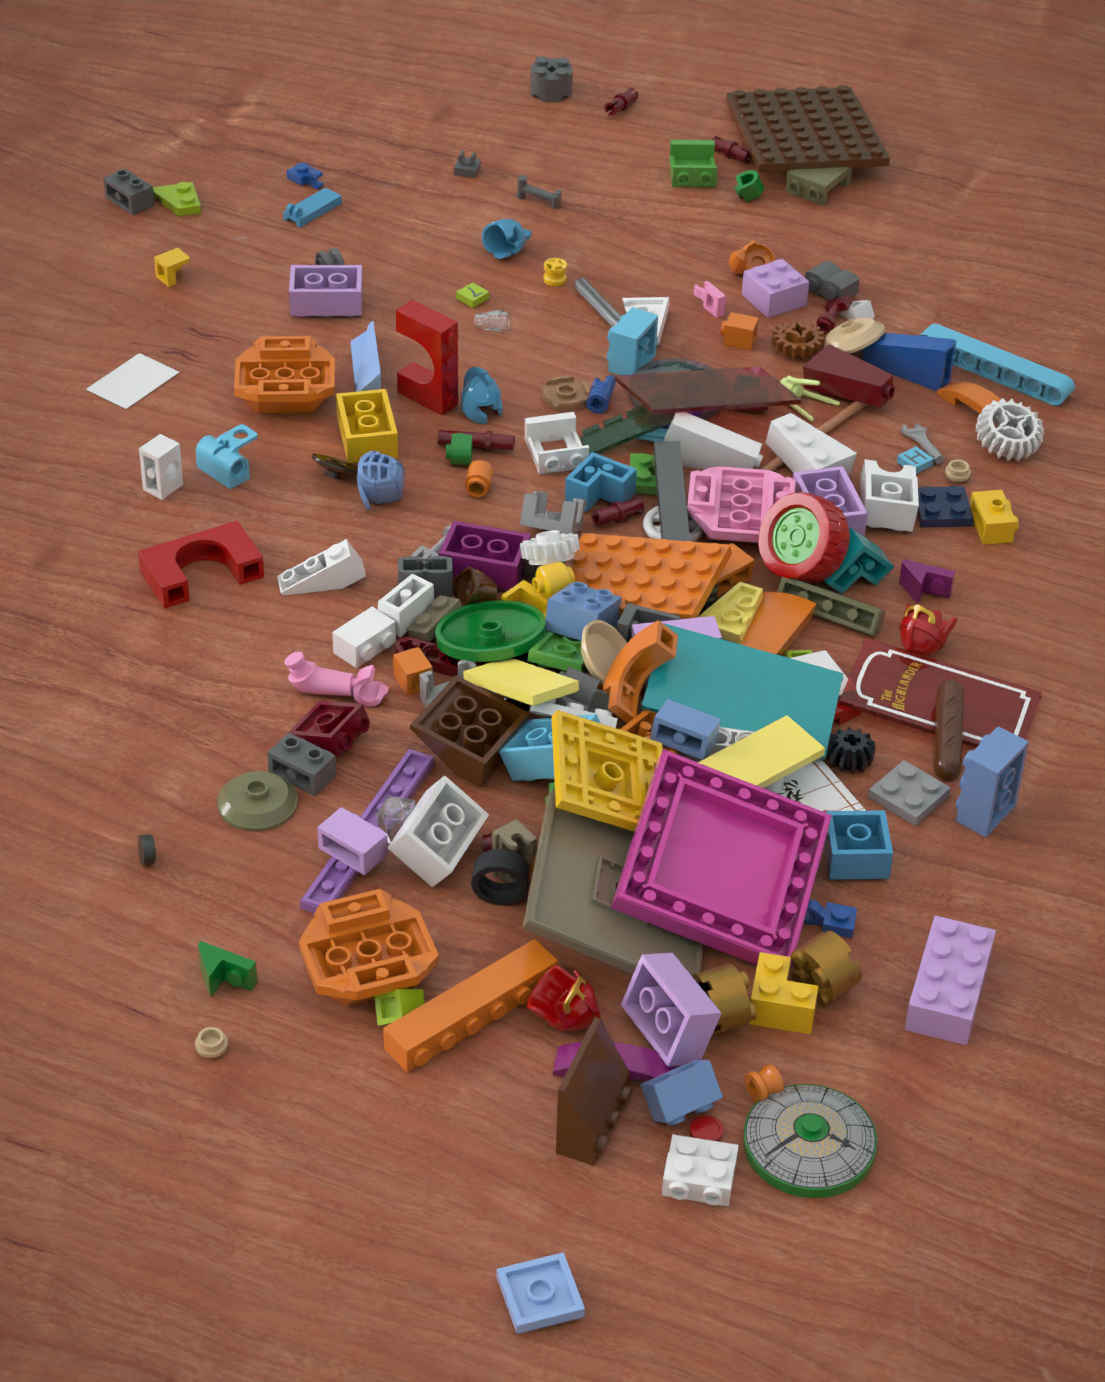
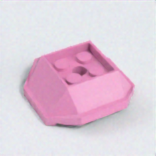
(733, 501)

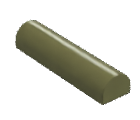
(836, 606)

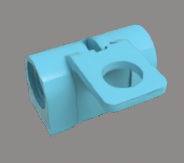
(221, 456)

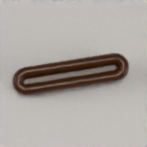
(948, 730)

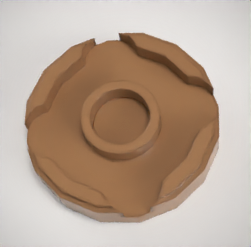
(565, 394)

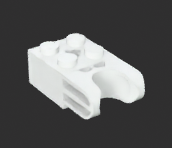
(889, 496)

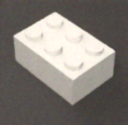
(438, 831)

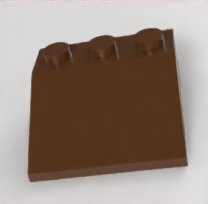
(468, 729)
(591, 1097)

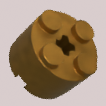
(826, 964)
(728, 992)

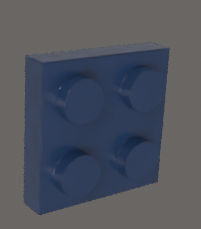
(944, 507)

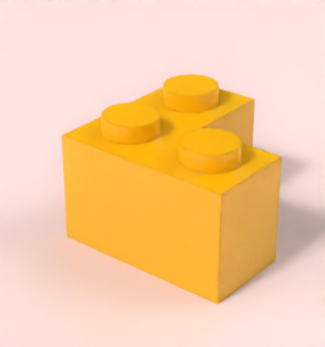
(782, 1002)

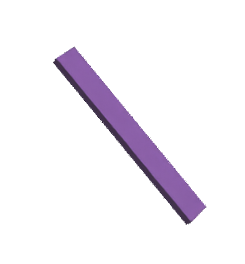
(402, 783)

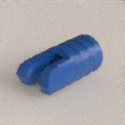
(601, 394)

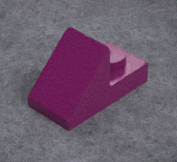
(925, 578)

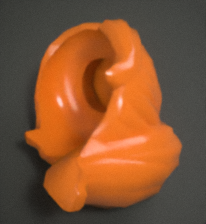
(750, 256)

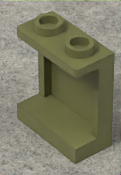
(816, 182)

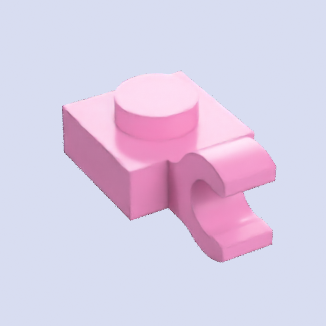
(713, 299)

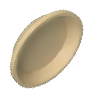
(855, 334)
(600, 648)

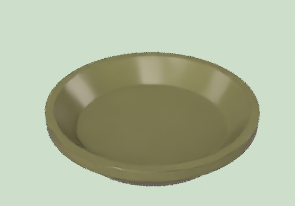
(257, 801)

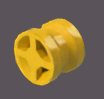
(555, 272)

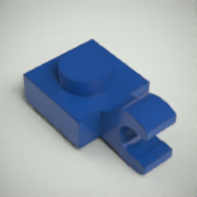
(303, 174)
(832, 918)

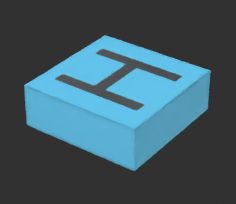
(917, 458)

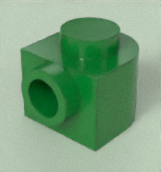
(749, 185)
(460, 449)

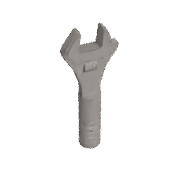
(919, 435)

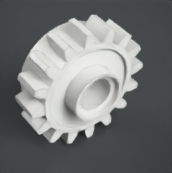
(550, 547)

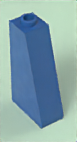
(914, 358)

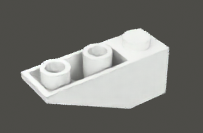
(326, 571)

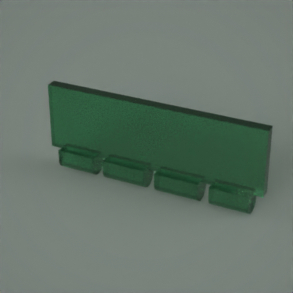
(620, 430)

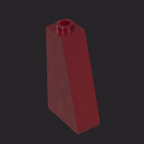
(849, 377)

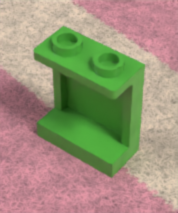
(692, 163)

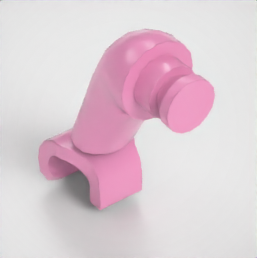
(323, 681)

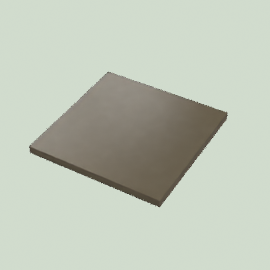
(574, 889)

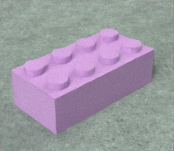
(950, 980)

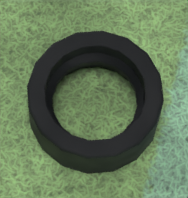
(500, 861)

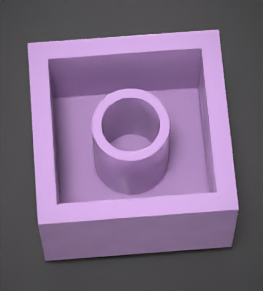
(775, 288)

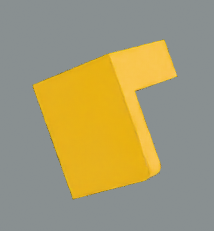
(168, 264)

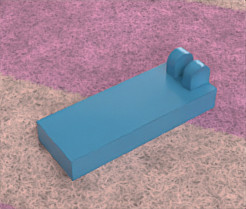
(312, 207)

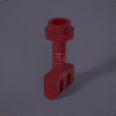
(833, 307)

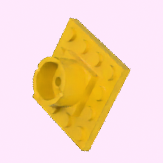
(601, 769)

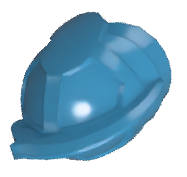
(504, 238)
(479, 391)

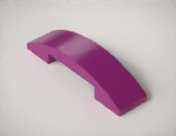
(640, 1061)

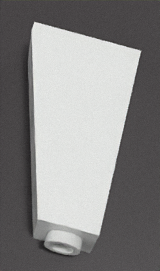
(710, 445)

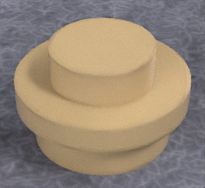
(958, 471)
(211, 1042)

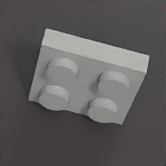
(909, 792)

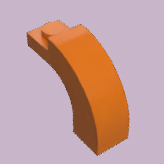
(634, 664)

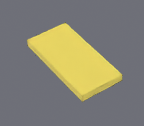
(521, 681)
(767, 753)

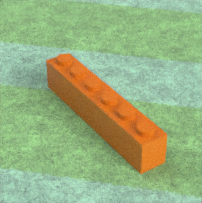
(467, 1006)

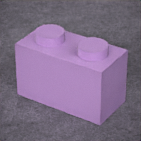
(352, 840)

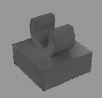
(467, 166)

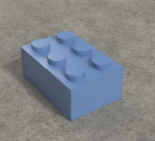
(991, 781)

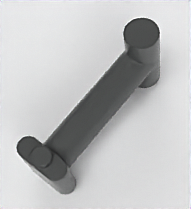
(523, 189)

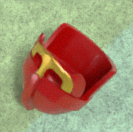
(924, 630)
(564, 1000)

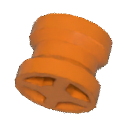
(763, 1083)

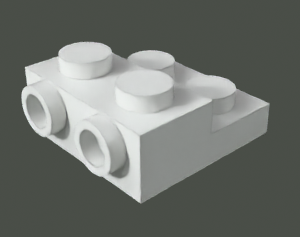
(700, 1170)

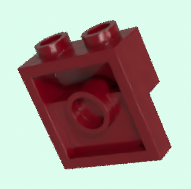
(333, 725)

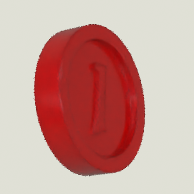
(706, 1128)

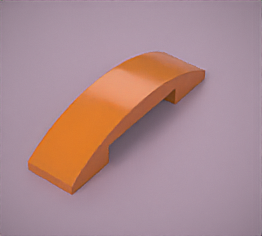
(969, 394)

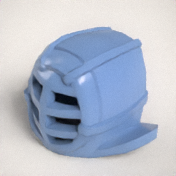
(382, 479)

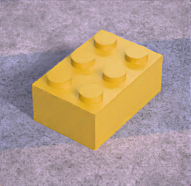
(366, 424)

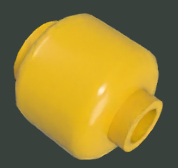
(552, 579)

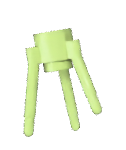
(793, 385)

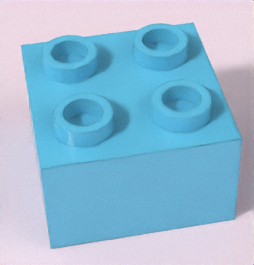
(632, 342)

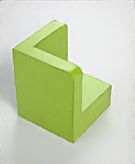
(396, 1004)

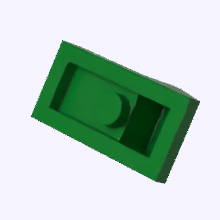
(221, 965)

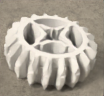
(1011, 423)

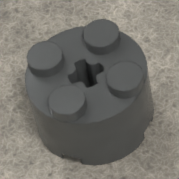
(551, 79)

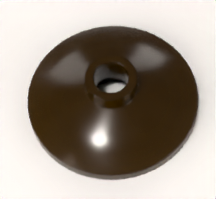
(334, 466)

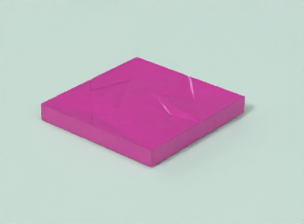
(721, 860)

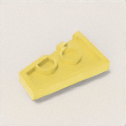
(735, 611)

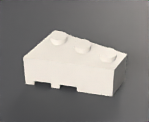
(806, 447)

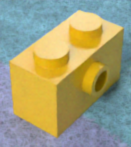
(993, 517)

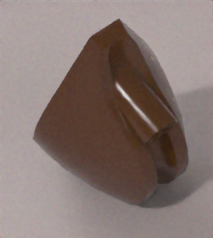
(474, 587)

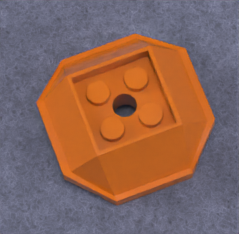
(284, 375)
(366, 947)

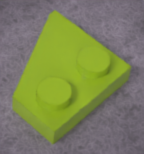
(179, 198)

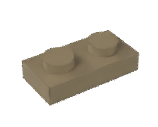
(425, 624)

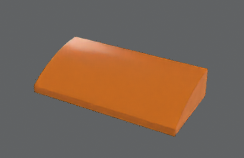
(778, 622)

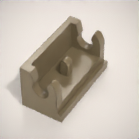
(514, 838)

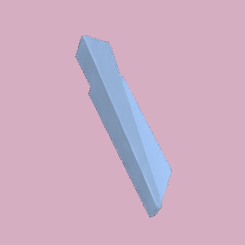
(366, 361)

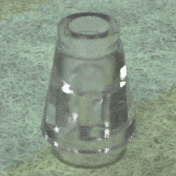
(493, 320)

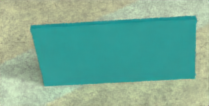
(745, 686)

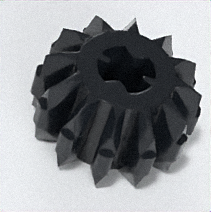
(851, 750)

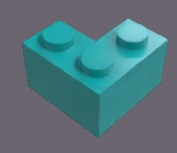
(861, 559)

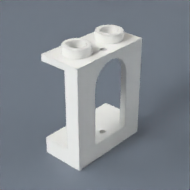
(554, 428)

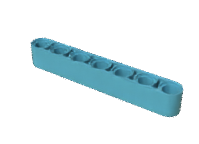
(1006, 367)

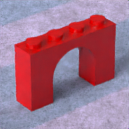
(440, 339)
(223, 544)

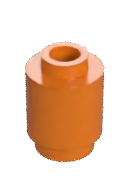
(479, 478)

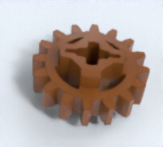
(798, 339)

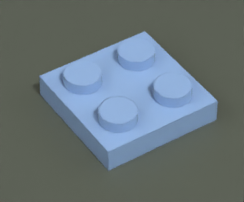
(540, 1293)

